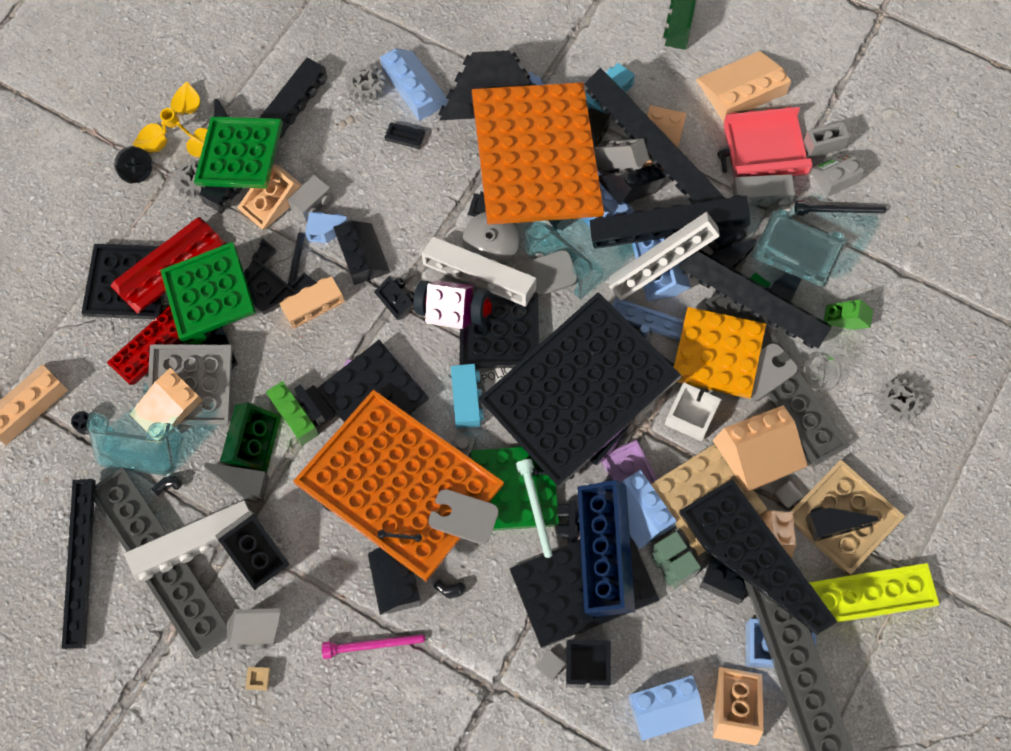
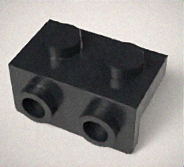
(316, 406)

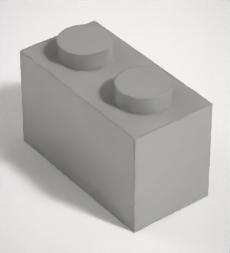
(826, 139)
(310, 197)

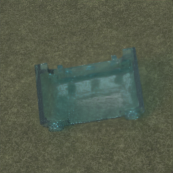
(545, 238)
(799, 248)
(149, 454)

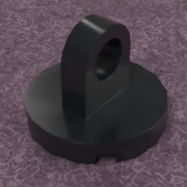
(133, 164)

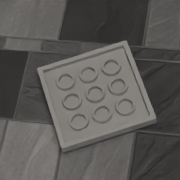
(205, 371)

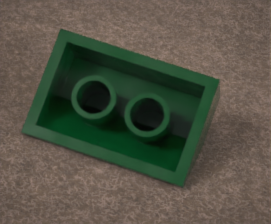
(679, 23)
(250, 437)

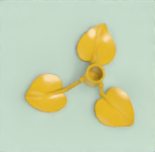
(152, 137)

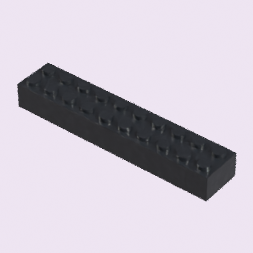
(662, 149)

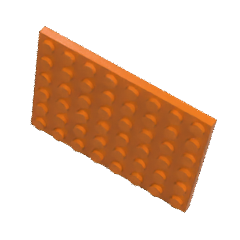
(536, 153)
(386, 475)

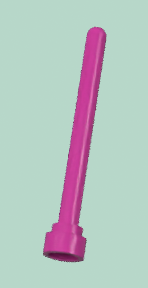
(331, 649)

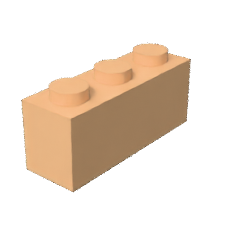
(312, 302)

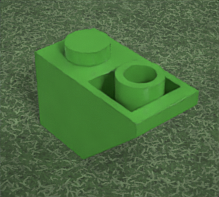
(849, 315)

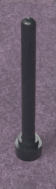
(802, 207)

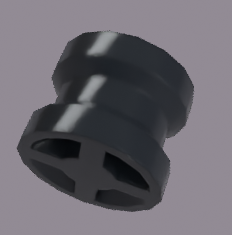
(79, 420)

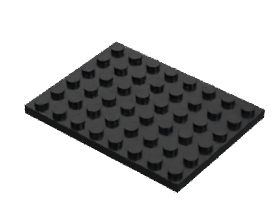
(579, 389)

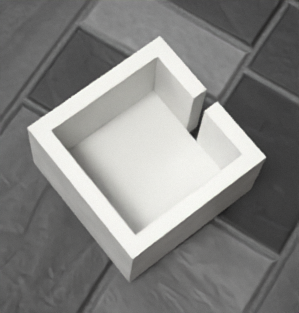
(691, 415)

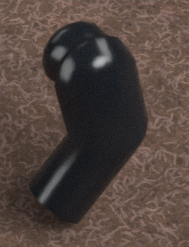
(450, 591)

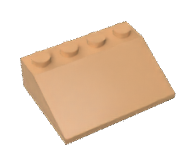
(744, 84)
(762, 448)

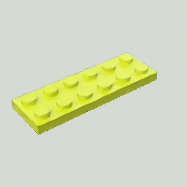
(878, 593)

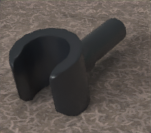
(722, 153)

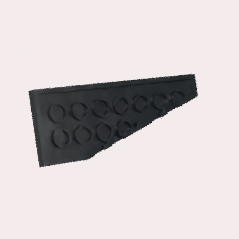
(743, 542)

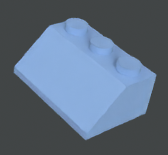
(646, 511)
(666, 708)

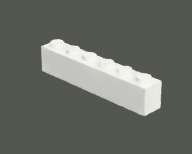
(664, 256)
(479, 271)
(181, 544)

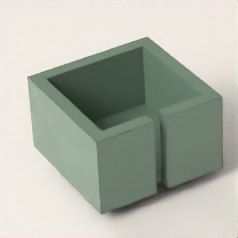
(676, 568)

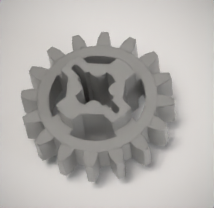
(365, 82)
(186, 176)
(905, 394)

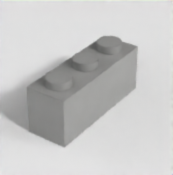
(621, 154)
(765, 189)

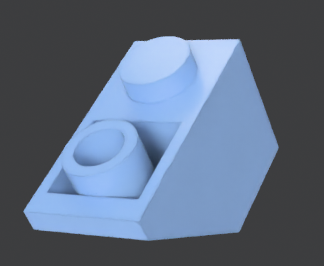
(321, 225)

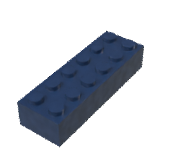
(605, 549)

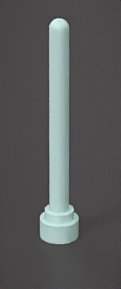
(526, 467)

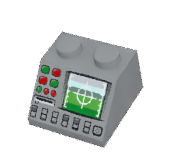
(837, 173)

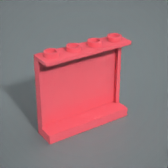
(766, 143)

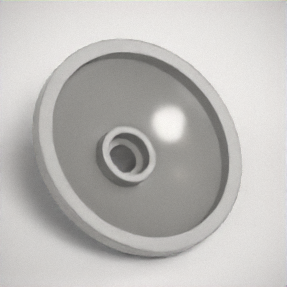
(500, 247)

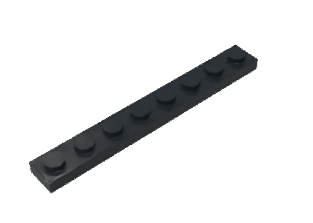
(78, 564)

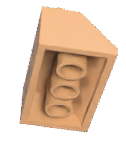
(28, 402)

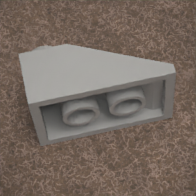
(252, 628)

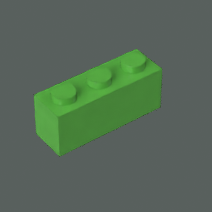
(292, 413)

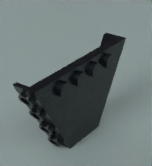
(482, 71)

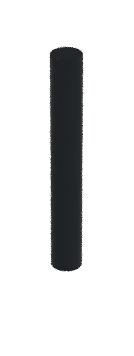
(296, 258)

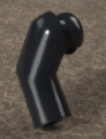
(169, 481)

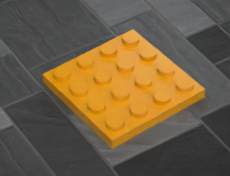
(719, 352)

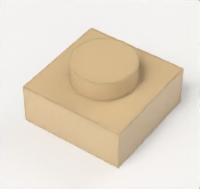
(258, 678)

